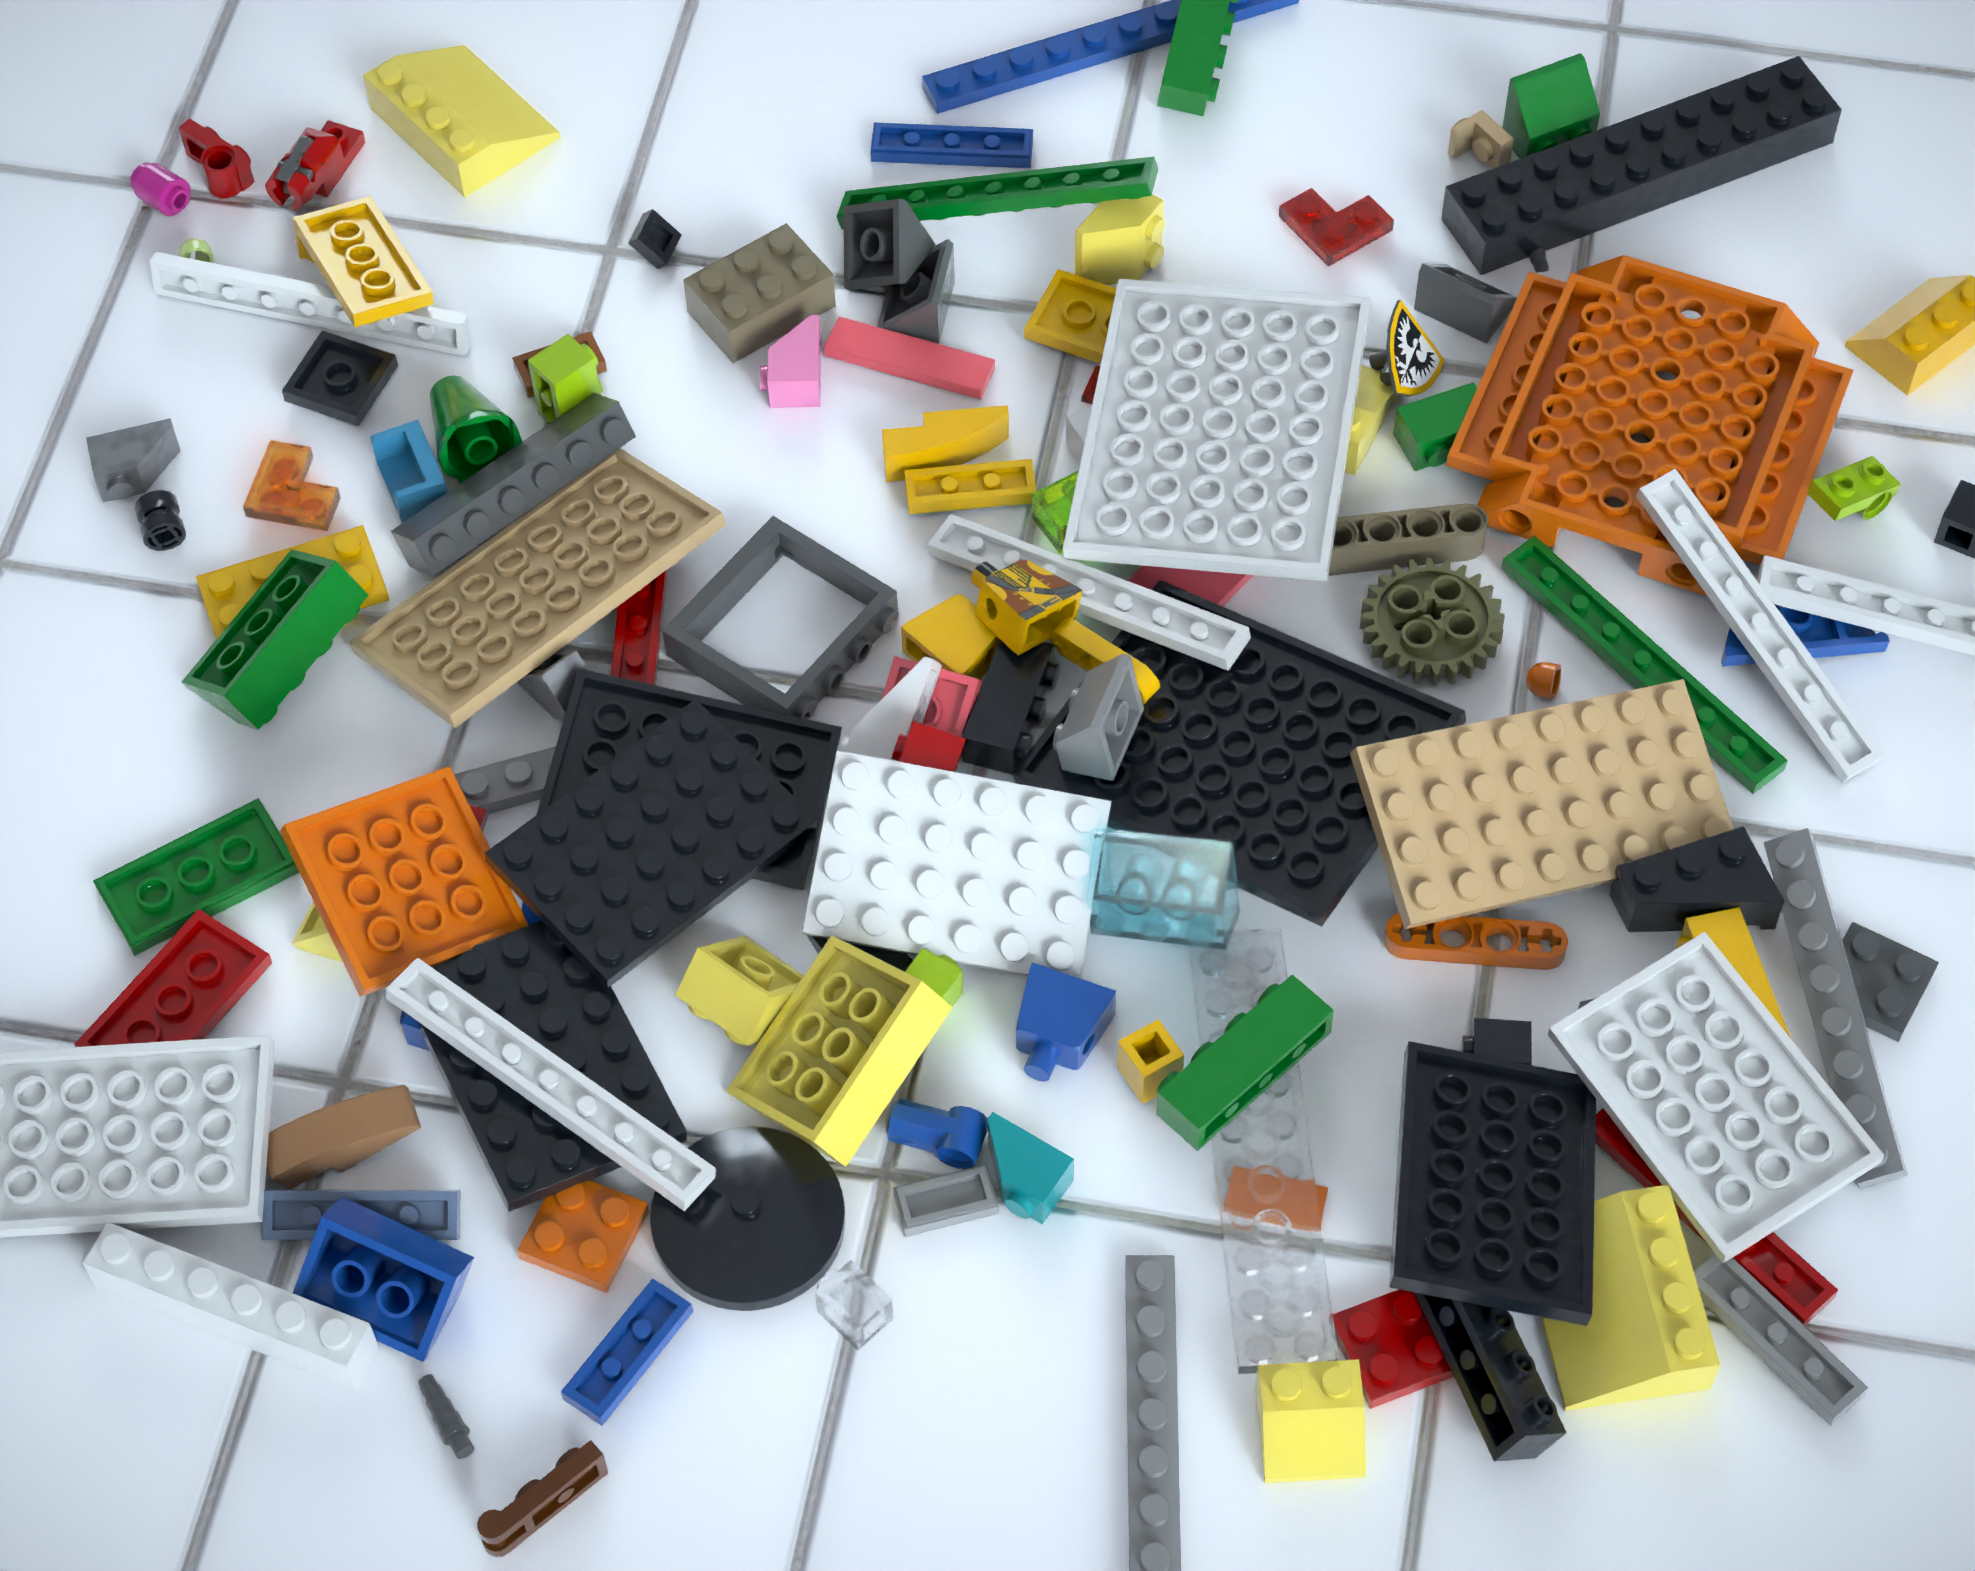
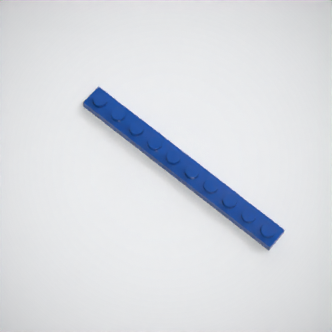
(1067, 53)

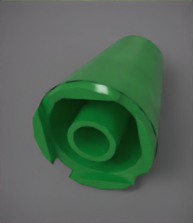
(468, 428)

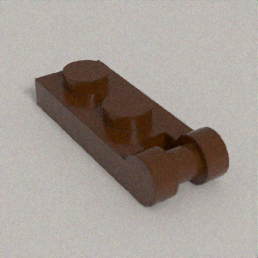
(542, 1499)

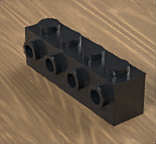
(1495, 1377)

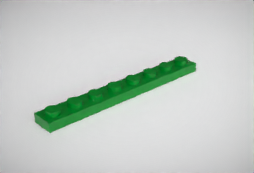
(1017, 190)
(1640, 659)

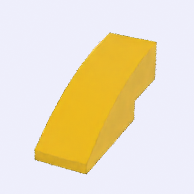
(944, 439)

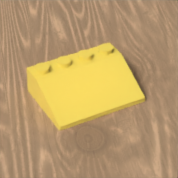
(457, 114)
(839, 1049)
(1647, 1310)

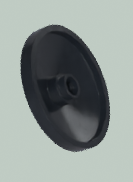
(759, 1227)

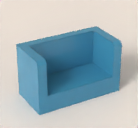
(408, 468)

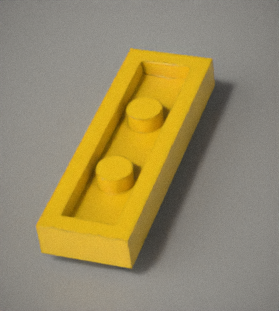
(969, 486)

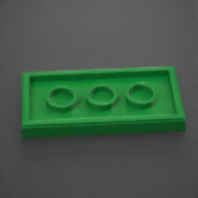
(197, 871)

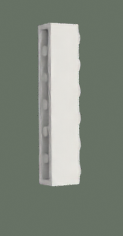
(231, 1305)

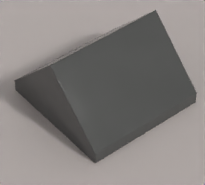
(882, 243)
(1461, 301)
(922, 302)

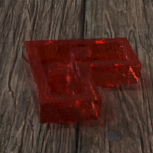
(1334, 233)

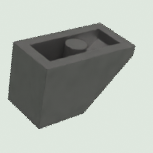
(131, 458)
(553, 681)

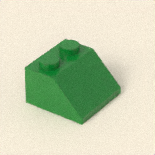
(1550, 106)

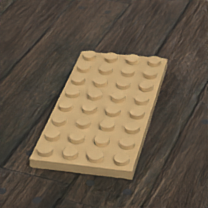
(536, 586)
(1538, 800)

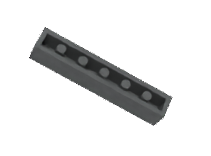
(513, 484)

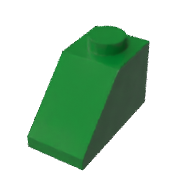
(1430, 425)

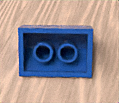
(383, 1276)

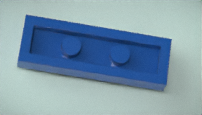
(627, 1351)

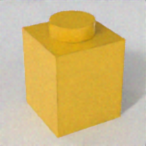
(1148, 1058)

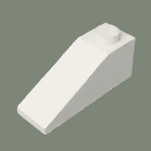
(895, 713)

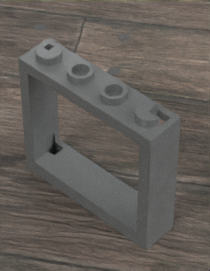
(739, 575)

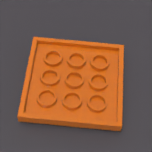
(402, 878)

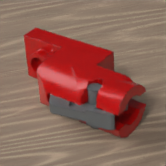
(314, 164)

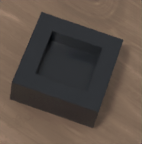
(655, 238)

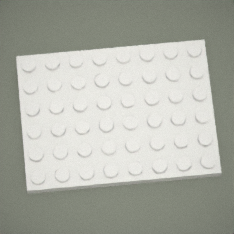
(1219, 430)

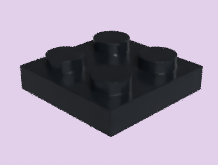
(340, 378)

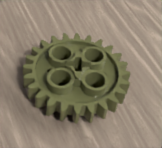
(1432, 621)

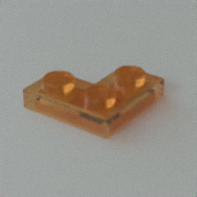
(284, 496)

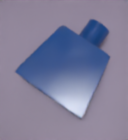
(1060, 1020)

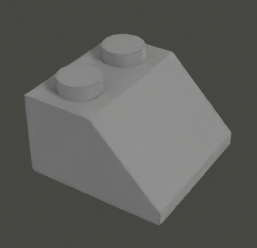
(1100, 720)

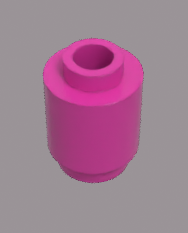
(160, 188)

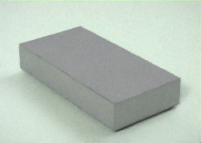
(945, 1200)

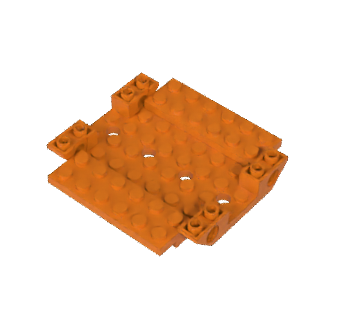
(1582, 378)

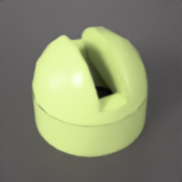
(202, 249)

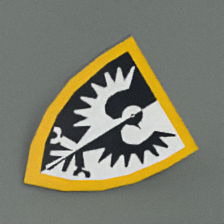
(1410, 357)

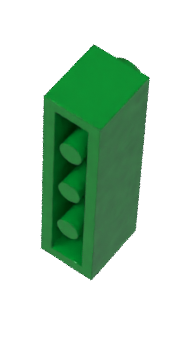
(1195, 54)
(1243, 1061)

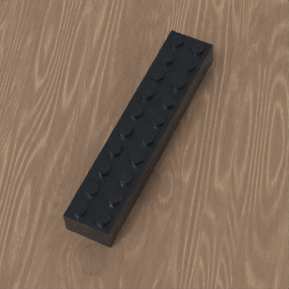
(1640, 164)

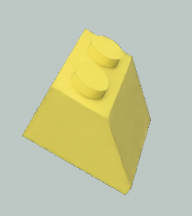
(1120, 240)
(738, 987)
(1311, 1421)

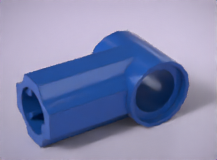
(952, 1134)

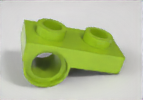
(1858, 488)

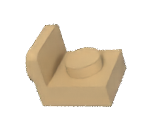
(1484, 137)

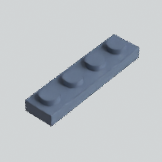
(298, 1212)

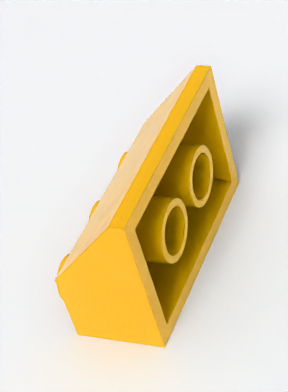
(1920, 332)

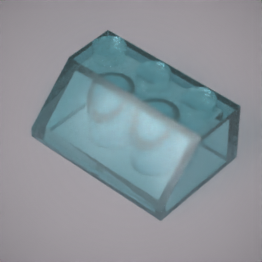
(1163, 888)

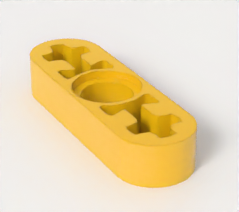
(1091, 650)

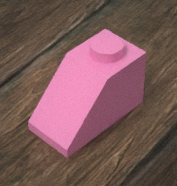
(794, 367)

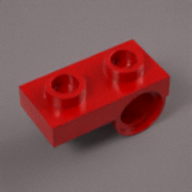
(224, 165)

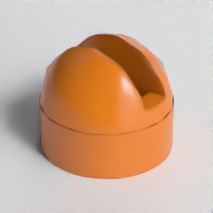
(1544, 679)

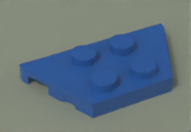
(1818, 634)

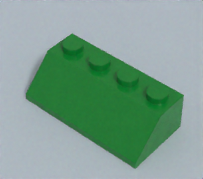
(276, 638)

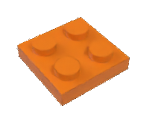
(584, 1233)

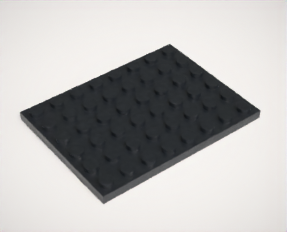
(1254, 758)

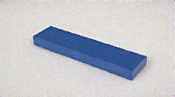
(952, 145)

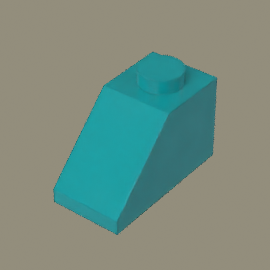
(1027, 1169)

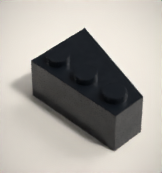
(1696, 881)

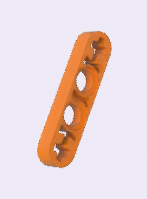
(1475, 948)

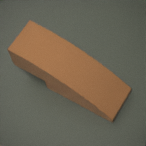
(340, 1135)

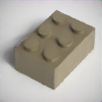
(759, 292)

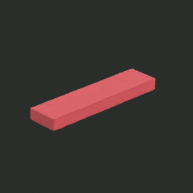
(909, 357)

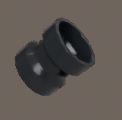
(160, 520)

